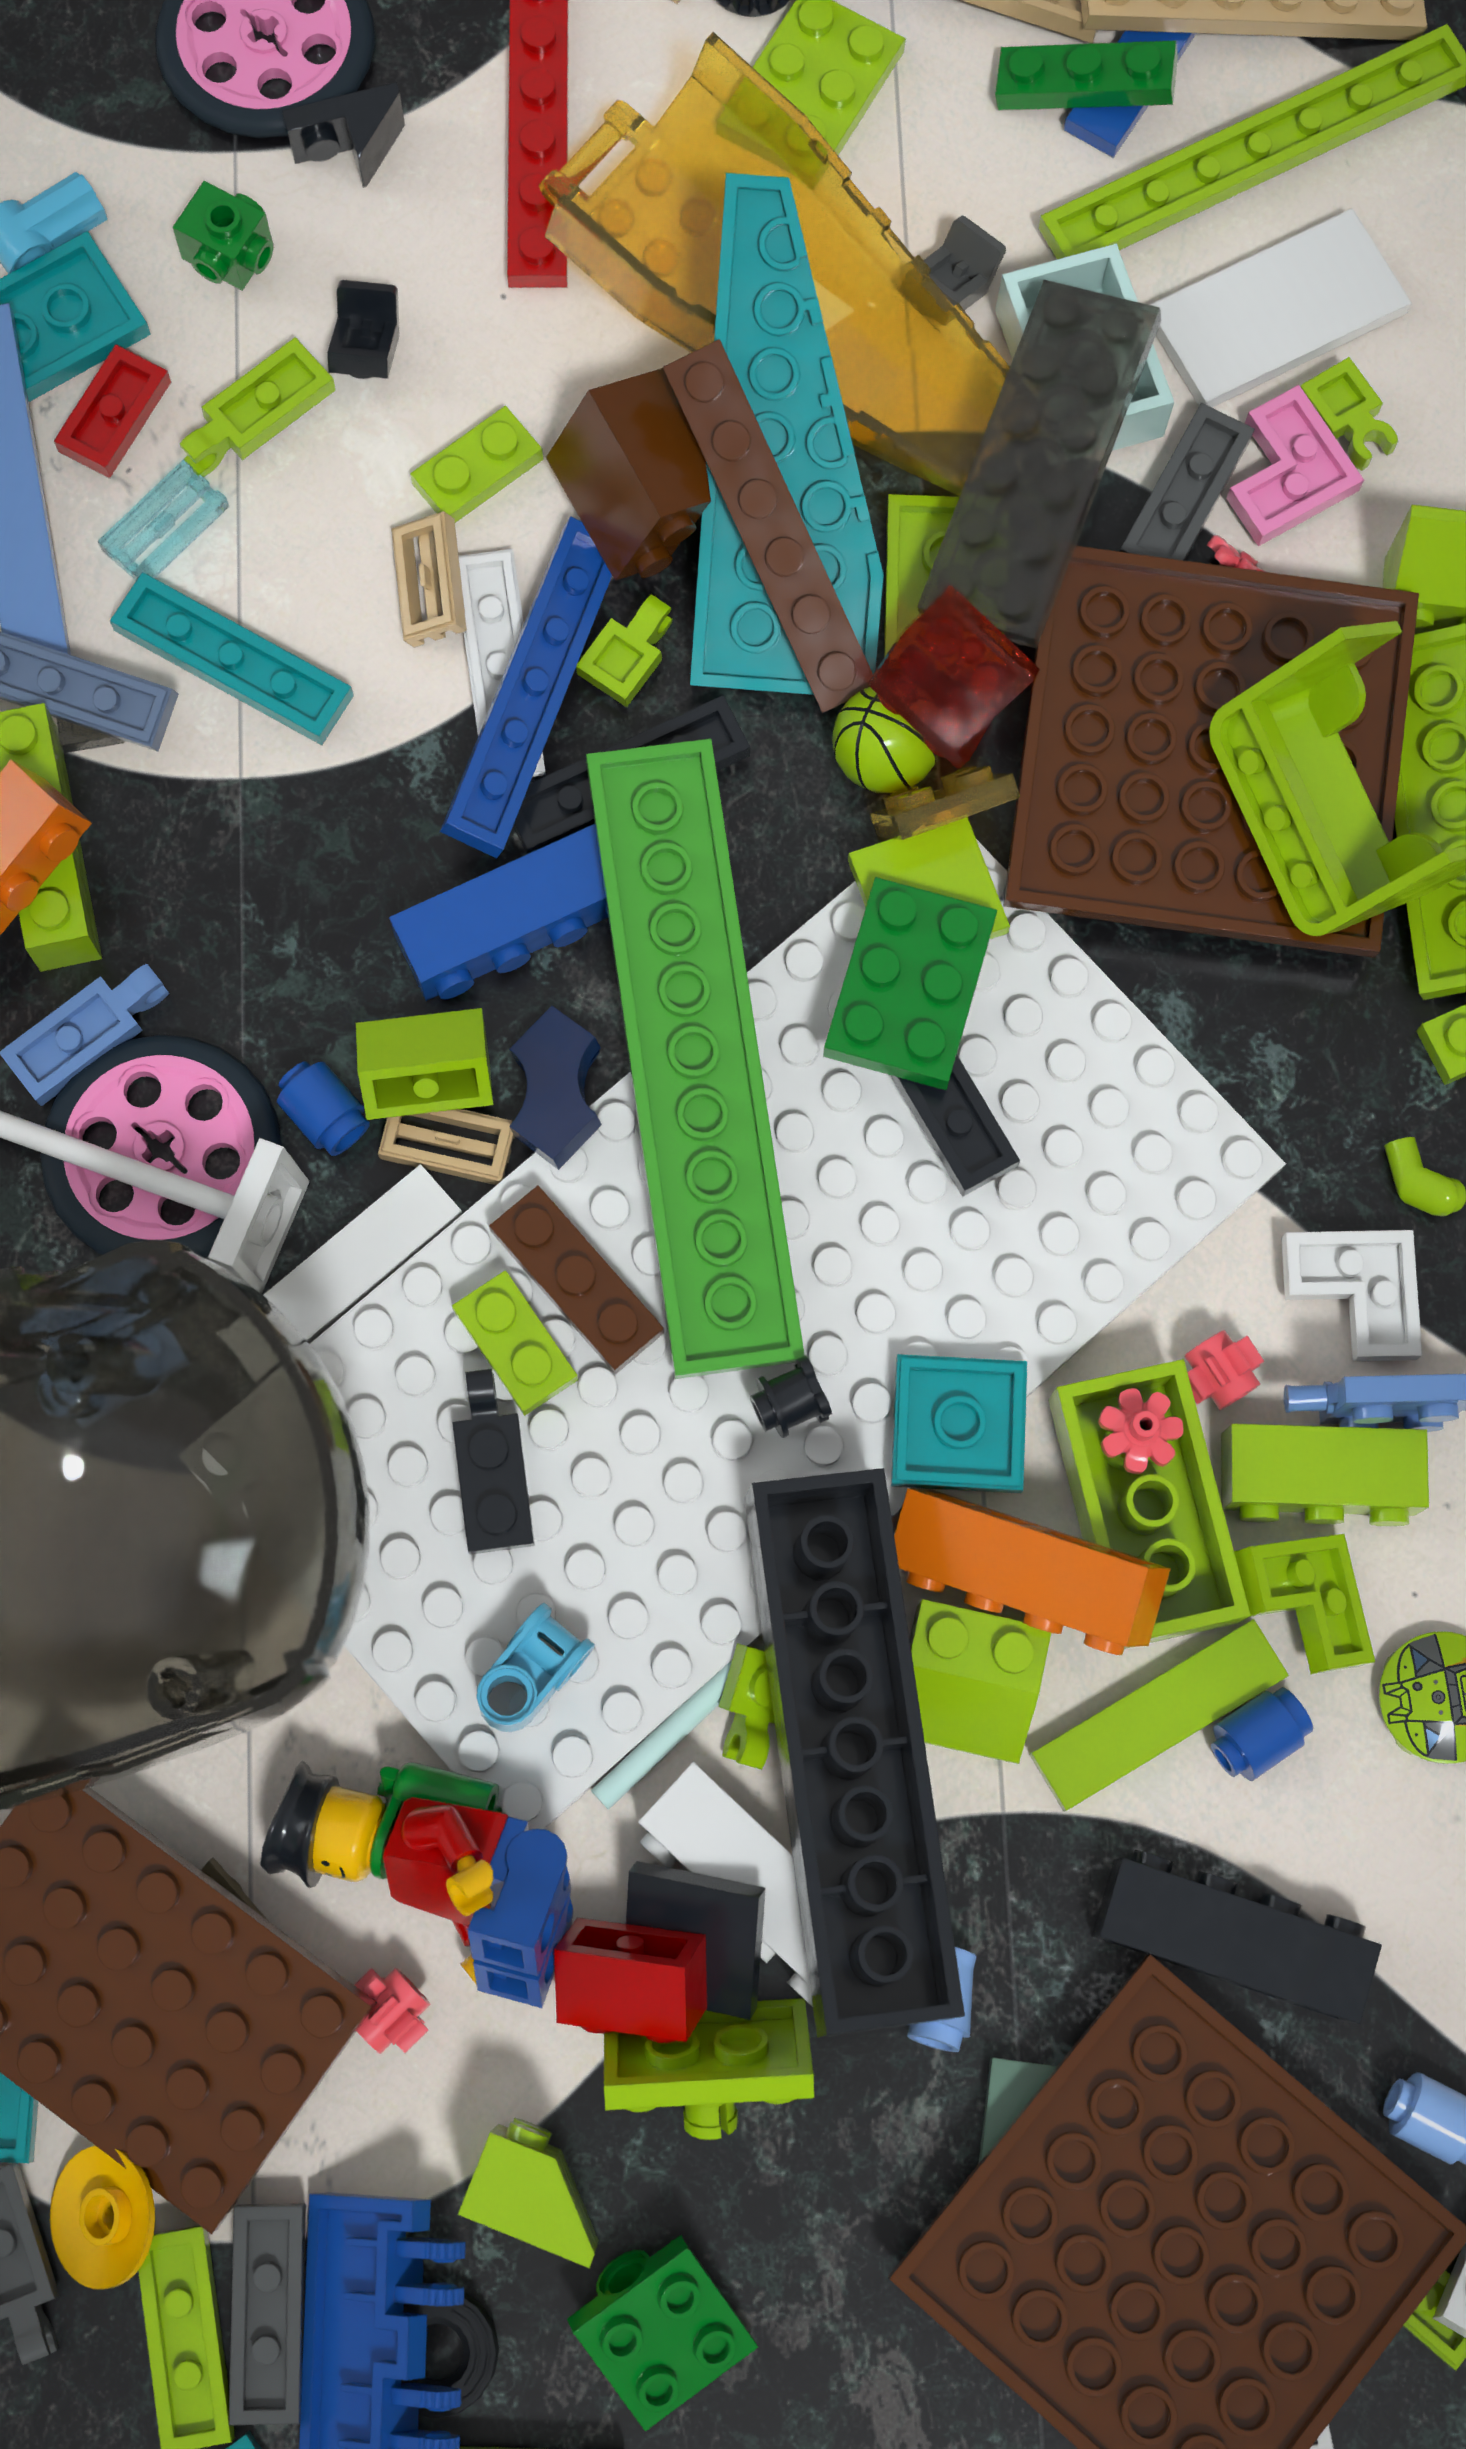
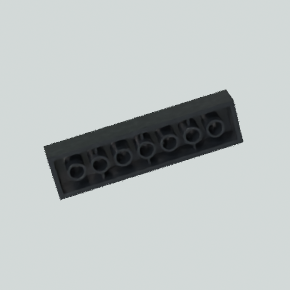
(852, 1754)

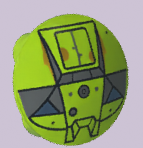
(1426, 1697)

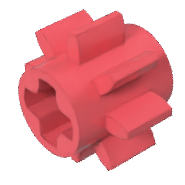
(1223, 1369)
(396, 2013)

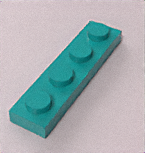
(232, 658)

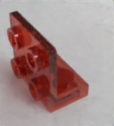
(951, 675)

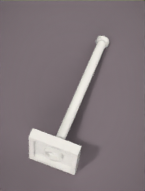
(253, 1218)

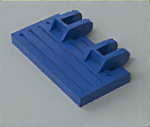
(356, 2328)

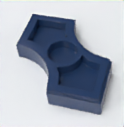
(556, 1062)

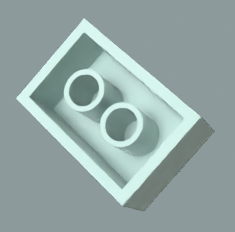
(1104, 273)

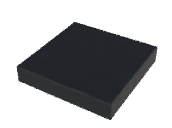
(717, 1907)

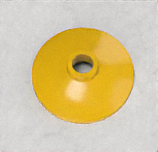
(102, 2218)

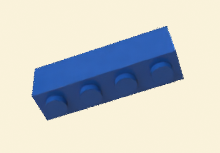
(503, 916)

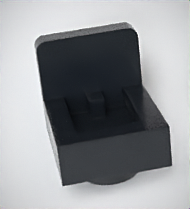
(364, 330)

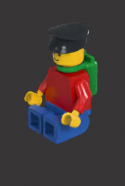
(442, 1853)

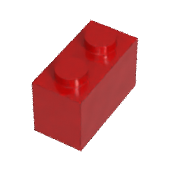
(631, 1980)

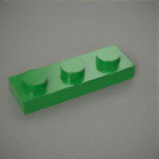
(1087, 75)

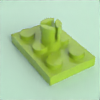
(718, 2066)

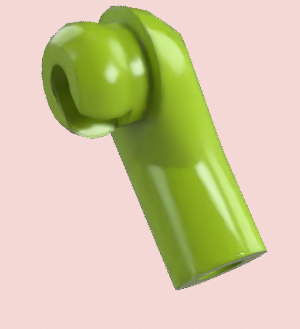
(1419, 1185)

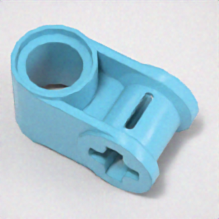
(533, 1667)

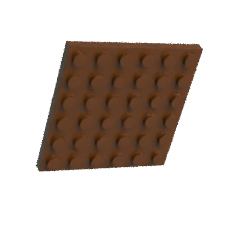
(1118, 765)
(1179, 2240)

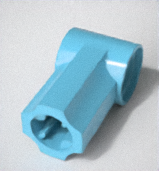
(47, 221)

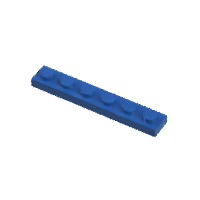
(529, 694)

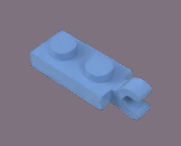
(81, 1032)

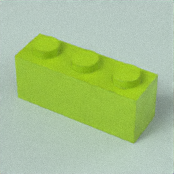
(1324, 1473)

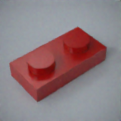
(112, 411)

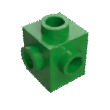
(224, 236)

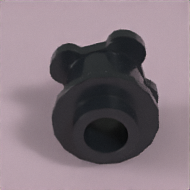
(790, 1399)

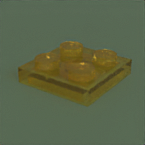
(962, 795)

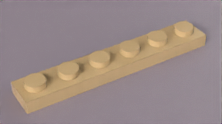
(1262, 17)

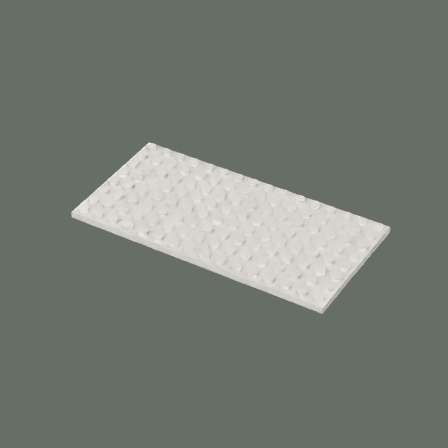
(649, 1473)

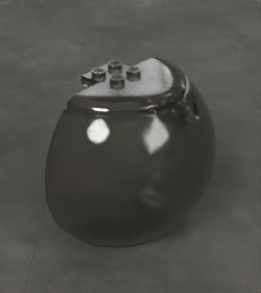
(166, 1517)

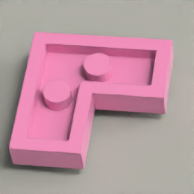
(1305, 473)

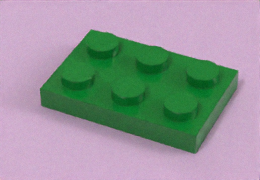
(910, 983)

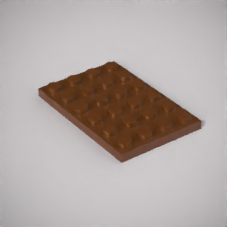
(156, 2003)

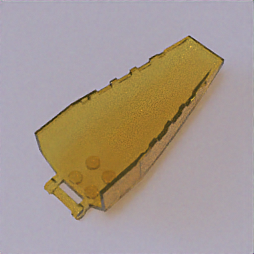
(650, 235)

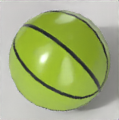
(878, 746)

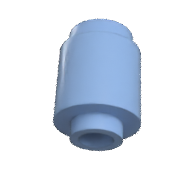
(1428, 2117)

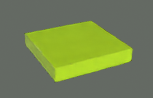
(936, 861)

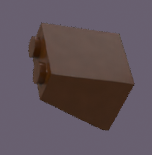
(633, 472)

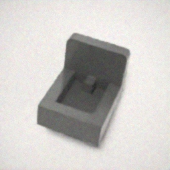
(965, 262)

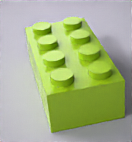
(1158, 1515)

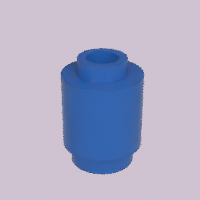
(322, 1107)
(1261, 1734)

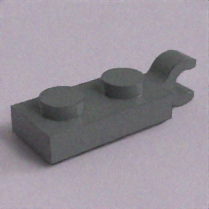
(24, 2270)

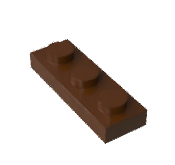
(576, 1279)

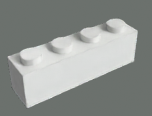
(719, 1839)

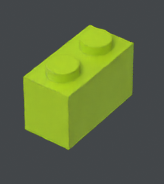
(423, 1064)

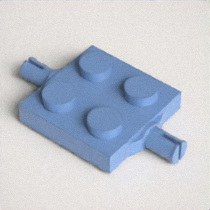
(1372, 1400)

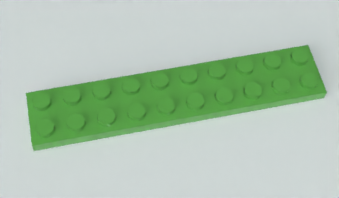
(694, 1060)

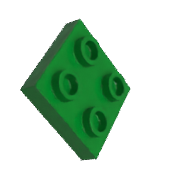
(660, 2330)

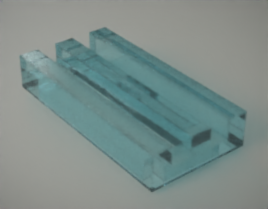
(148, 508)

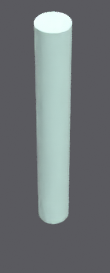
(661, 1741)

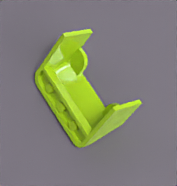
(1306, 797)

